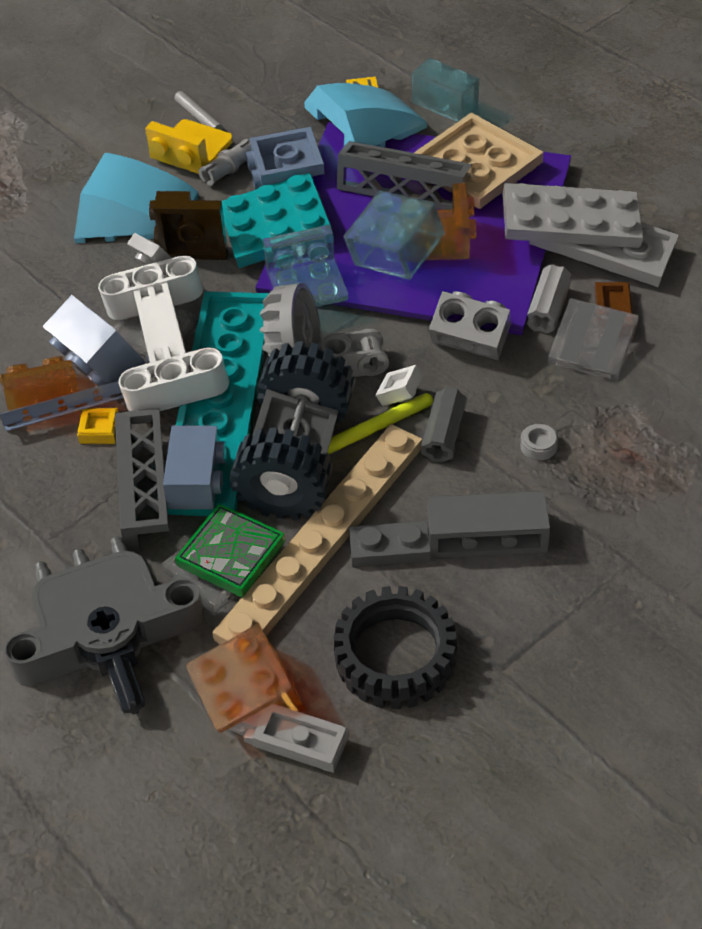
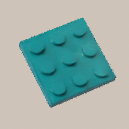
(271, 212)

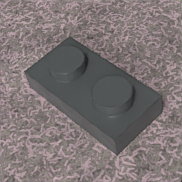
(389, 544)

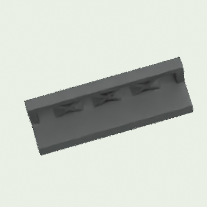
(399, 165)
(131, 498)

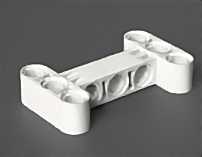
(172, 374)

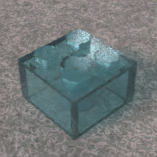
(394, 234)

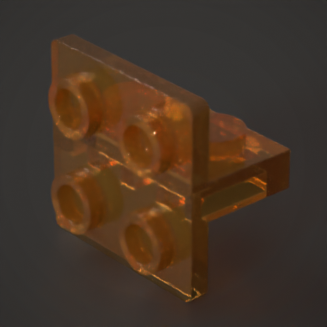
(34, 385)

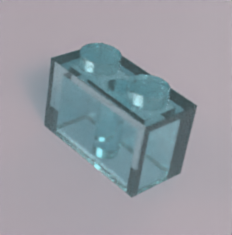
(445, 90)

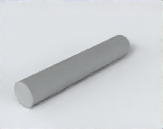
(196, 111)

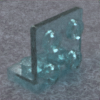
(306, 259)

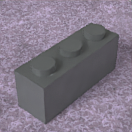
(488, 524)

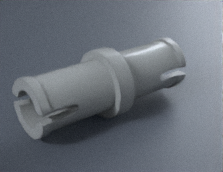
(225, 163)

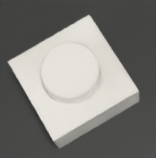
(399, 385)

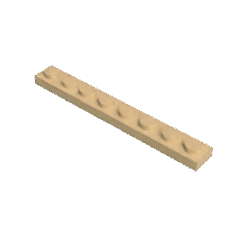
(321, 535)

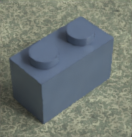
(193, 467)

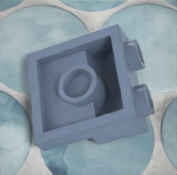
(283, 155)

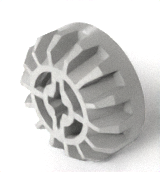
(290, 317)

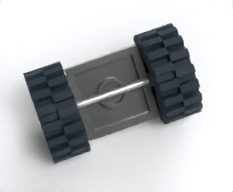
(286, 458)

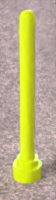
(379, 422)

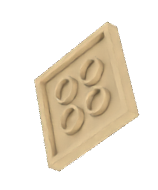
(494, 156)

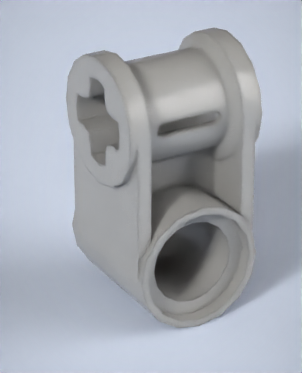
(357, 352)

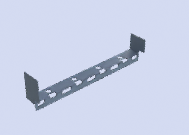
(71, 400)

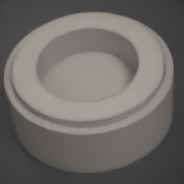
(539, 442)

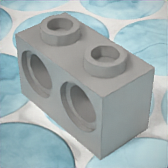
(466, 333)

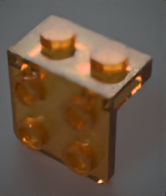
(457, 227)

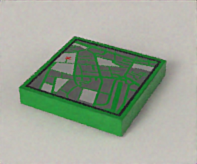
(230, 550)

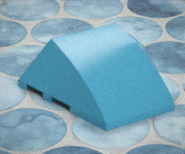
(364, 113)
(119, 198)

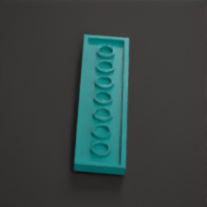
(233, 327)

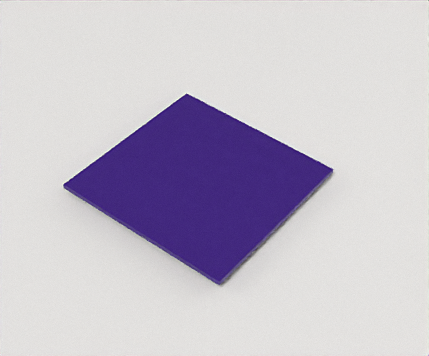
(496, 266)

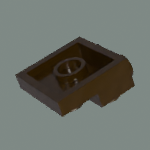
(189, 226)

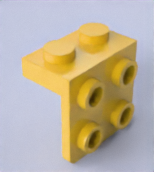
(187, 144)

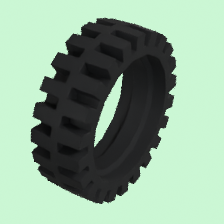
(404, 686)

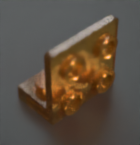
(242, 679)

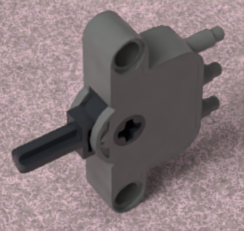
(101, 620)

